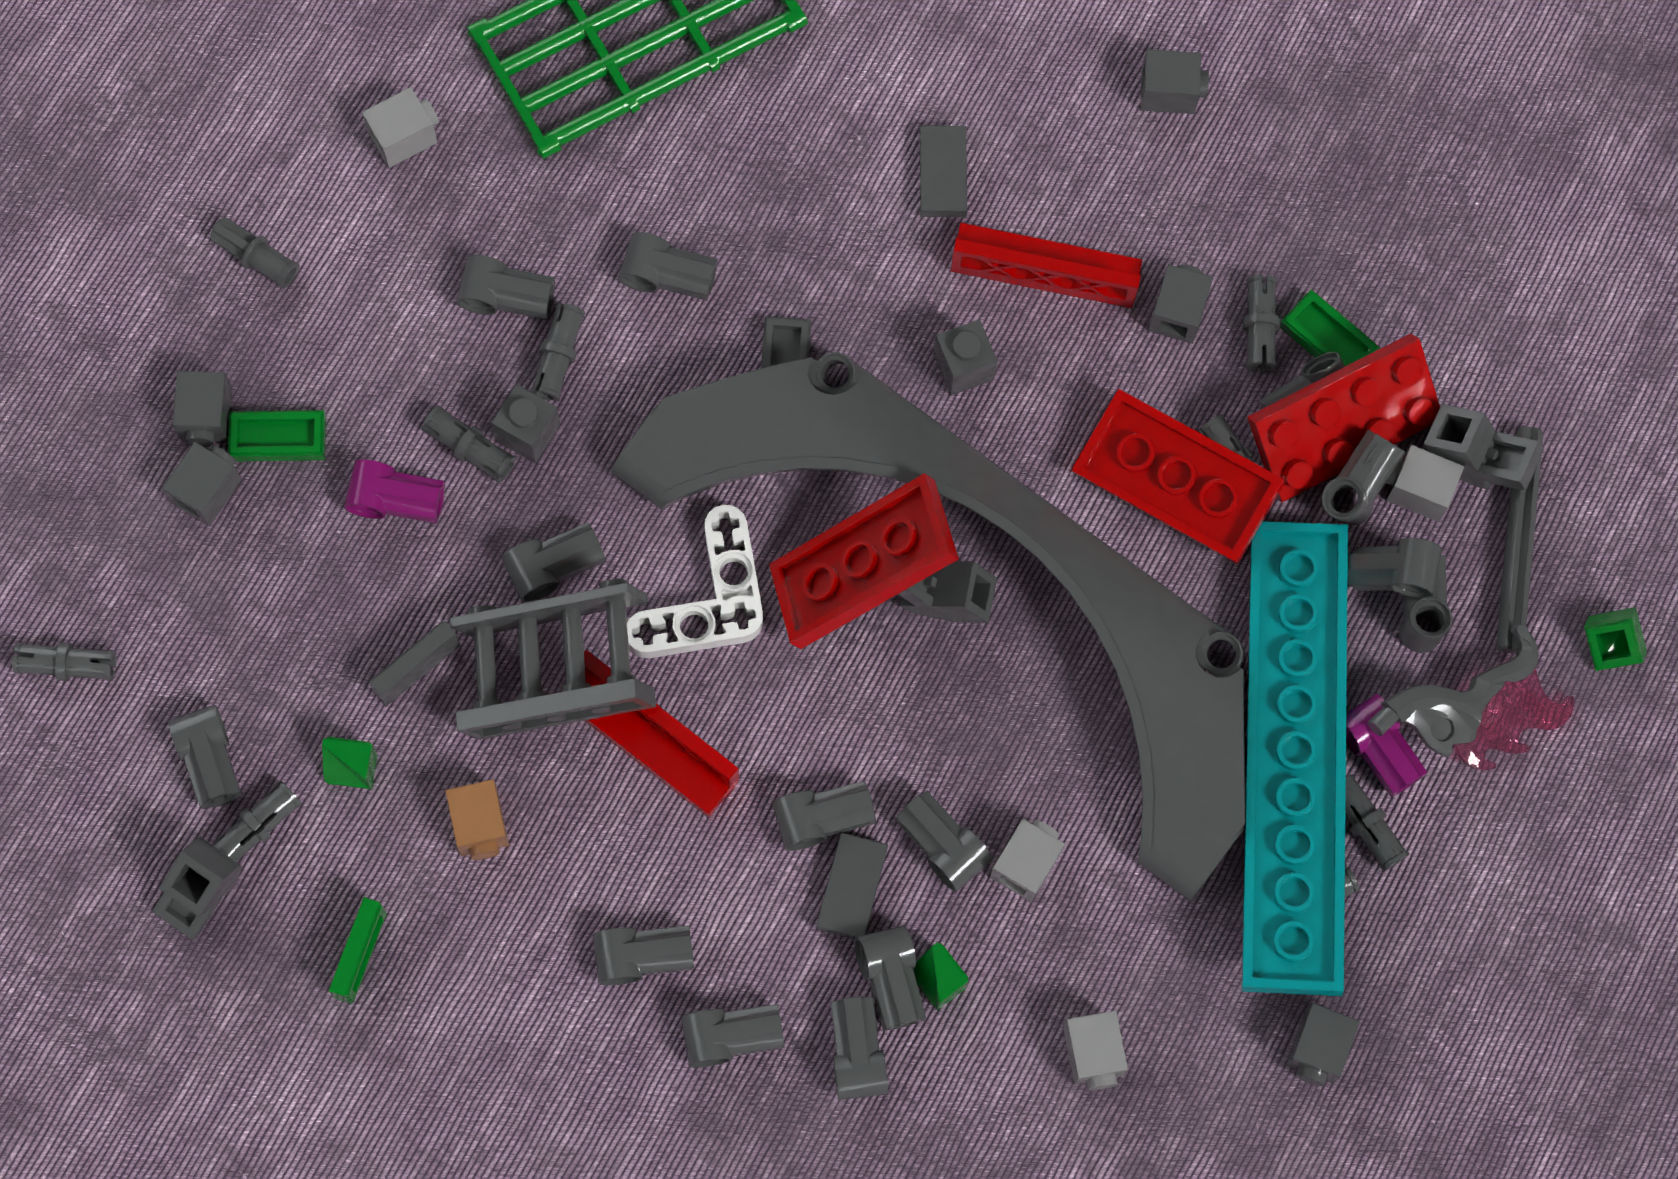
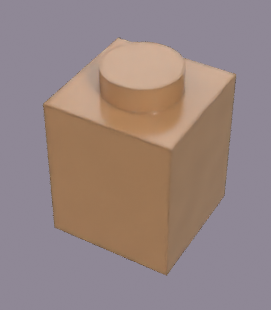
(477, 819)

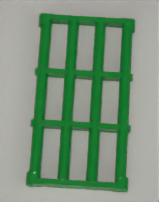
(610, 63)

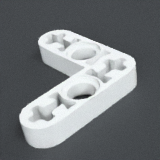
(727, 600)

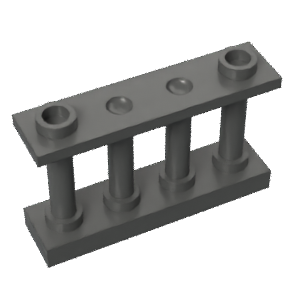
(578, 699)

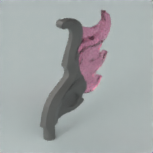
(1485, 715)

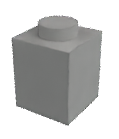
(401, 126)
(1424, 483)
(1028, 858)
(1095, 1050)

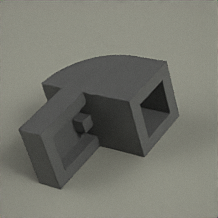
(1487, 455)
(953, 594)
(196, 887)

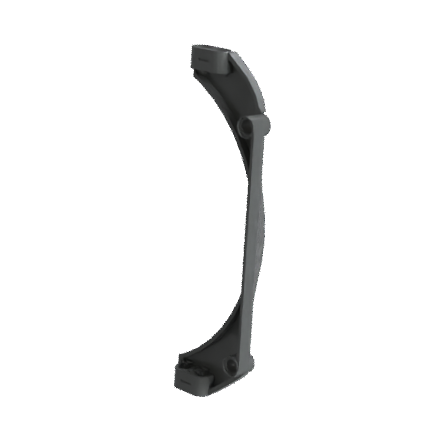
(1181, 716)

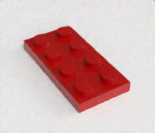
(1321, 425)
(1178, 476)
(863, 561)

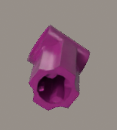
(380, 490)
(1387, 754)

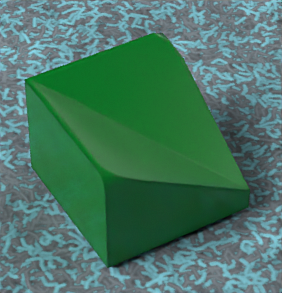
(1615, 639)
(348, 762)
(939, 976)

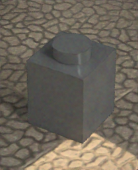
(1172, 81)
(1181, 302)
(965, 357)
(202, 407)
(526, 423)
(202, 482)
(1322, 1045)

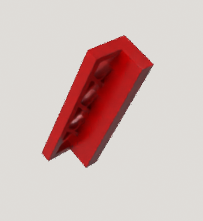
(1046, 265)
(666, 748)

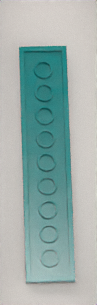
(1296, 760)

